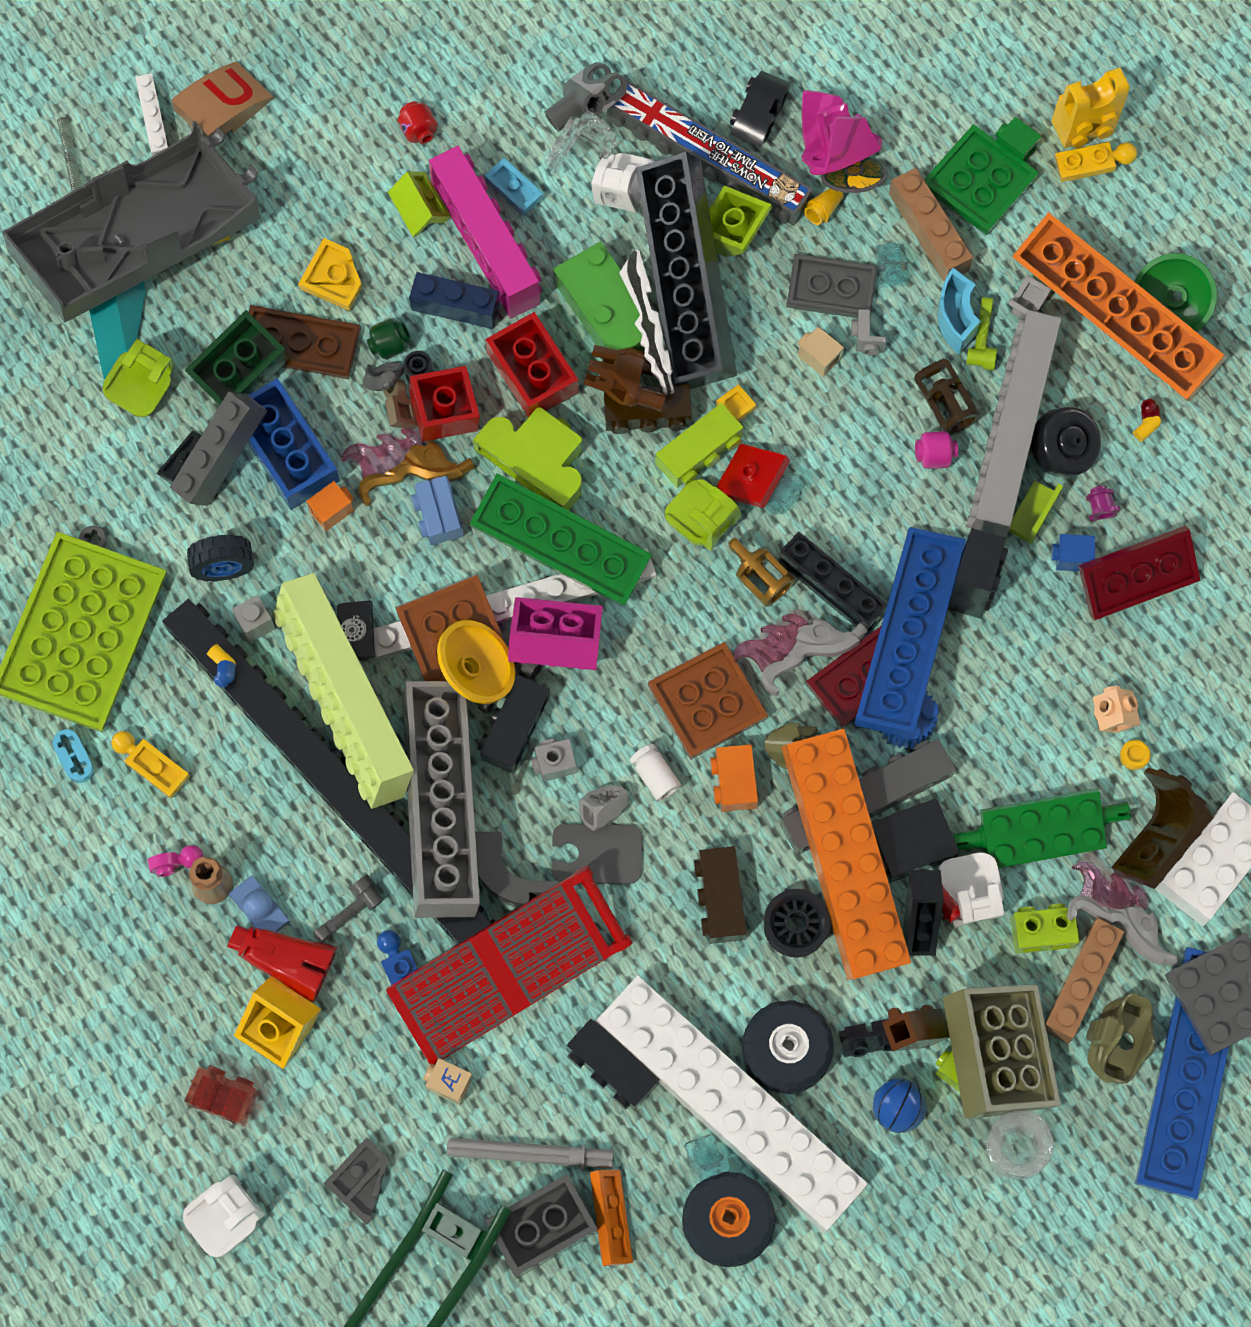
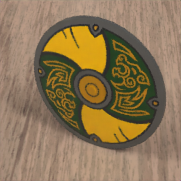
(857, 177)

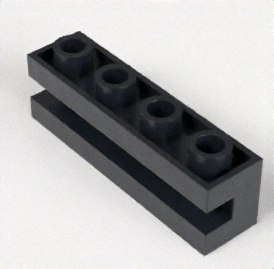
(832, 582)

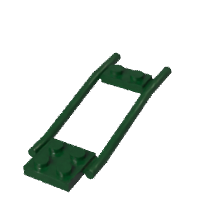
(449, 1230)

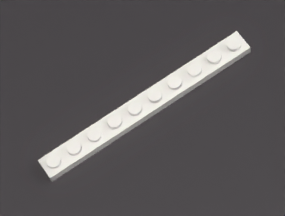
(393, 640)

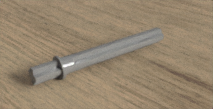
(530, 1153)

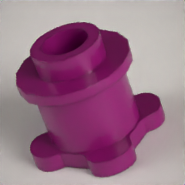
(1102, 503)

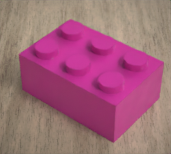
(555, 633)

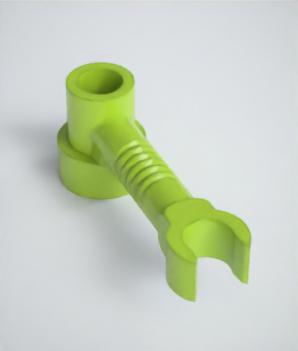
(981, 354)

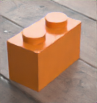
(735, 778)

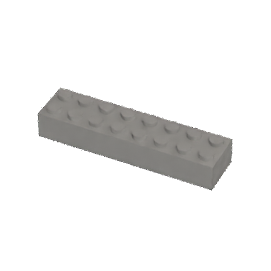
(1013, 423)
(440, 801)

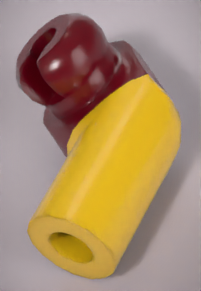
(1150, 419)

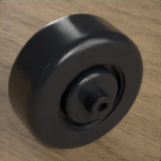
(1066, 442)

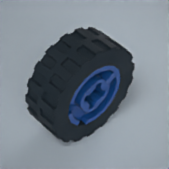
(220, 558)

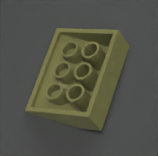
(1001, 1050)

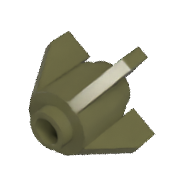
(784, 735)

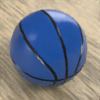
(899, 1105)

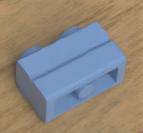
(438, 510)

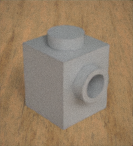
(554, 759)

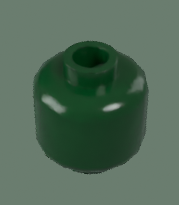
(388, 338)

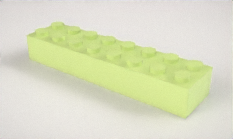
(342, 691)

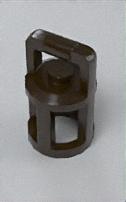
(944, 392)

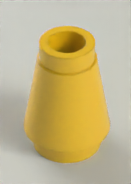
(823, 206)

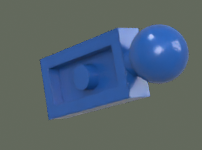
(399, 963)

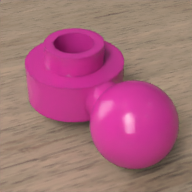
(165, 863)

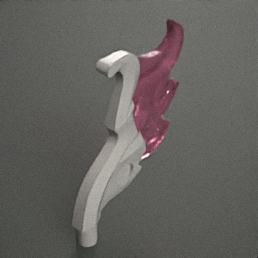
(789, 644)
(1120, 907)

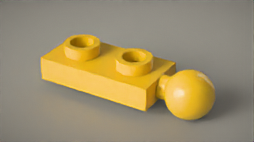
(1093, 160)
(150, 763)

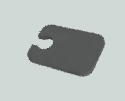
(610, 852)

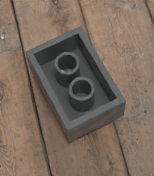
(544, 1226)

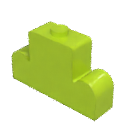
(535, 454)

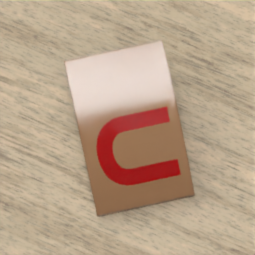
(222, 100)

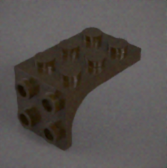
(1170, 832)

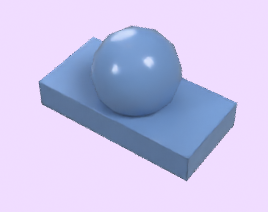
(258, 906)

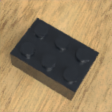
(978, 573)

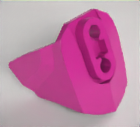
(833, 136)

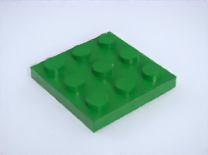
(980, 179)

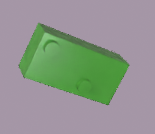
(599, 298)

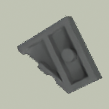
(359, 1179)

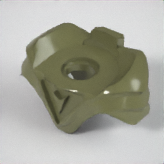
(1105, 1057)

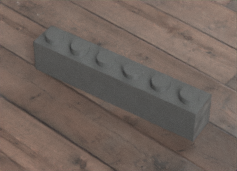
(886, 786)

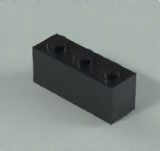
(514, 724)
(923, 912)
(611, 1065)

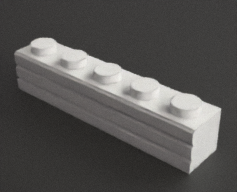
(151, 113)

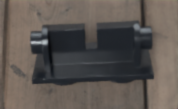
(859, 1042)

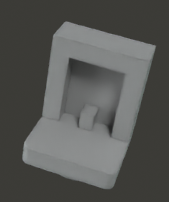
(1029, 296)
(865, 343)

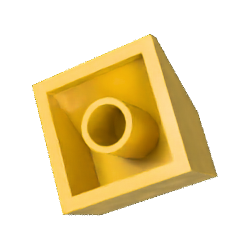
(276, 1021)

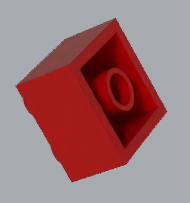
(444, 403)

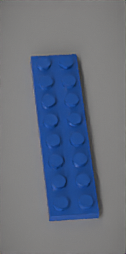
(910, 633)
(1181, 1108)

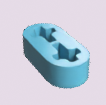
(67, 759)

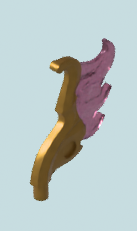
(398, 459)

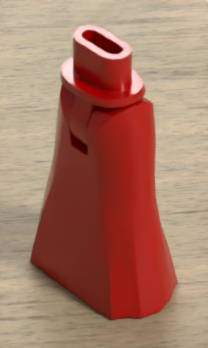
(289, 959)

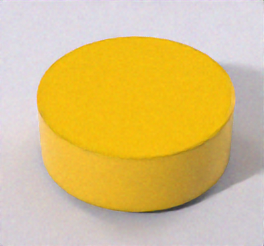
(1135, 755)

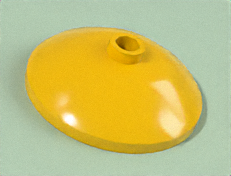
(475, 662)

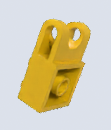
(1090, 109)

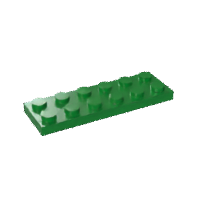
(560, 539)

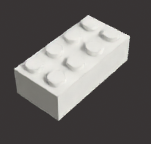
(1212, 863)

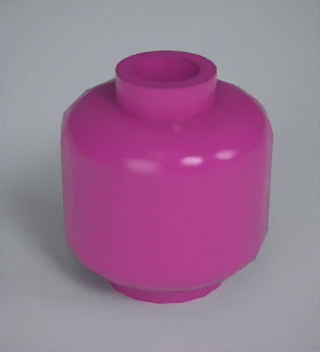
(935, 450)

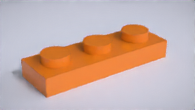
(611, 1217)

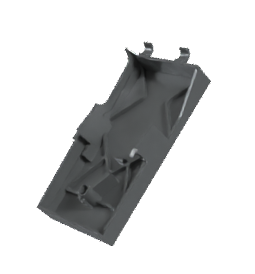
(132, 223)

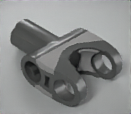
(585, 94)

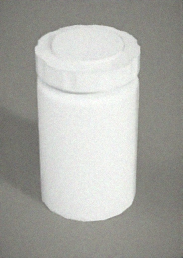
(655, 772)

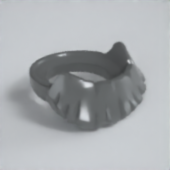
(374, 382)

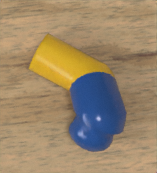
(226, 666)

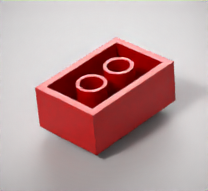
(532, 365)

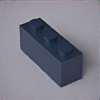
(454, 300)

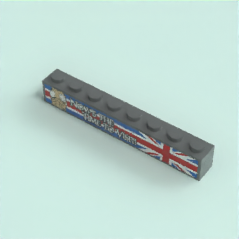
(720, 158)

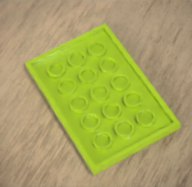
(79, 631)

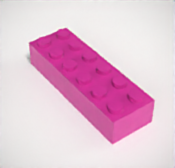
(485, 231)

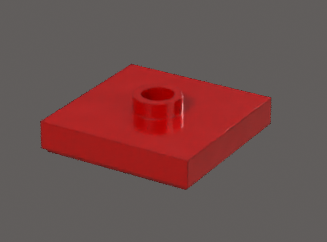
(753, 475)

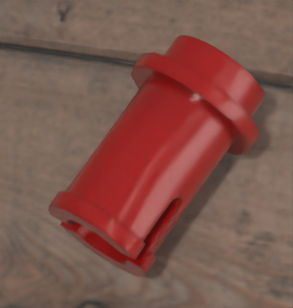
(950, 907)

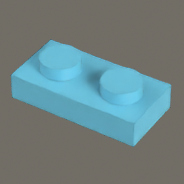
(513, 186)

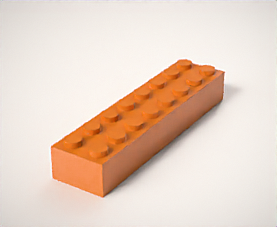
(1119, 307)
(846, 854)

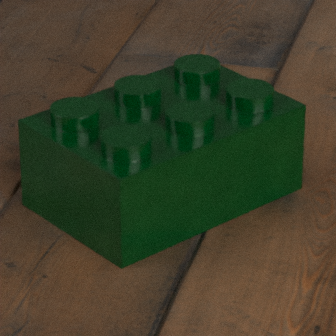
(238, 359)

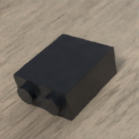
(914, 839)

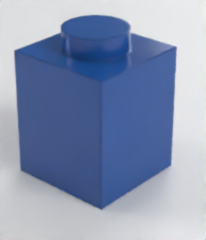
(1072, 551)

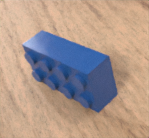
(289, 448)

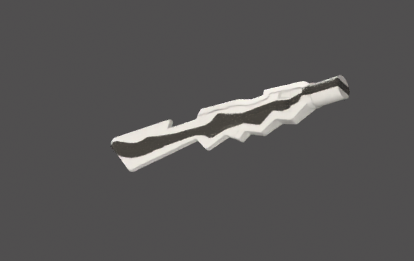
(648, 323)

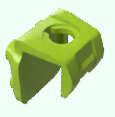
(139, 379)
(702, 513)

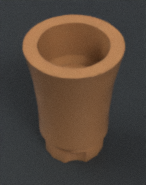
(215, 888)

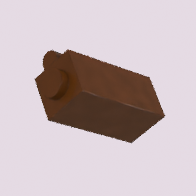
(915, 1028)

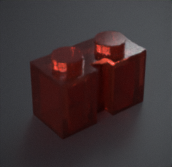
(221, 1096)

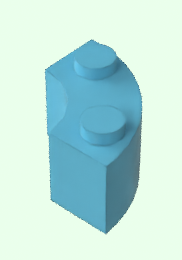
(954, 311)

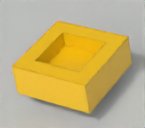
(737, 402)

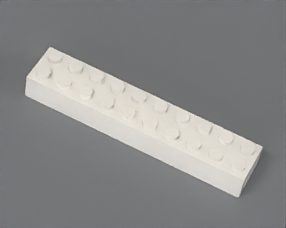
(732, 1105)

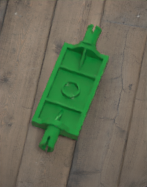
(1043, 828)

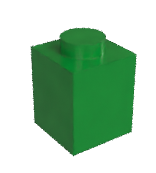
(1018, 138)

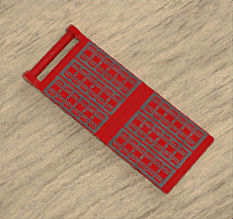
(505, 967)

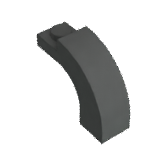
(498, 879)

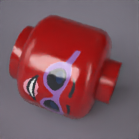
(417, 122)

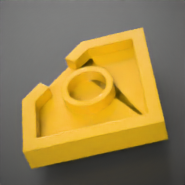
(332, 275)

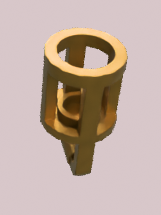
(753, 564)

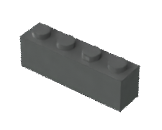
(218, 448)

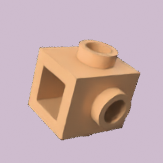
(1116, 710)

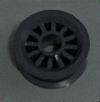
(817, 908)

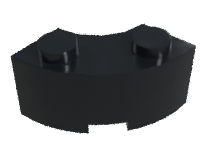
(760, 108)

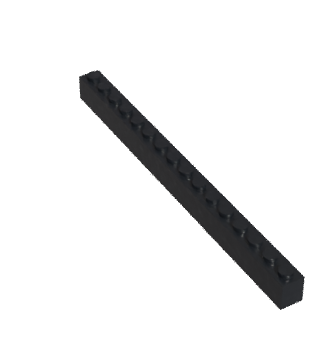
(307, 753)

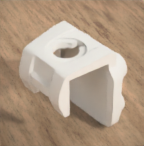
(617, 182)
(975, 886)
(222, 1217)

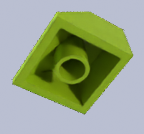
(736, 220)

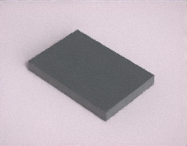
(831, 286)

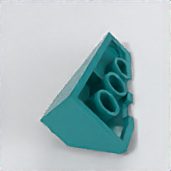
(117, 325)

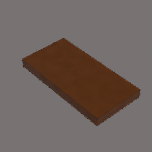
(311, 341)

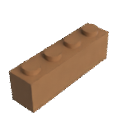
(930, 224)
(1082, 980)

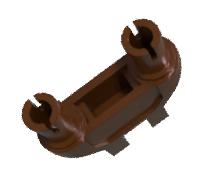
(621, 377)

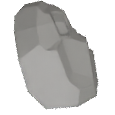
(603, 806)

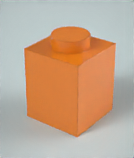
(330, 505)

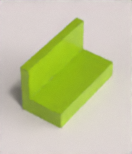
(418, 202)
(1034, 511)

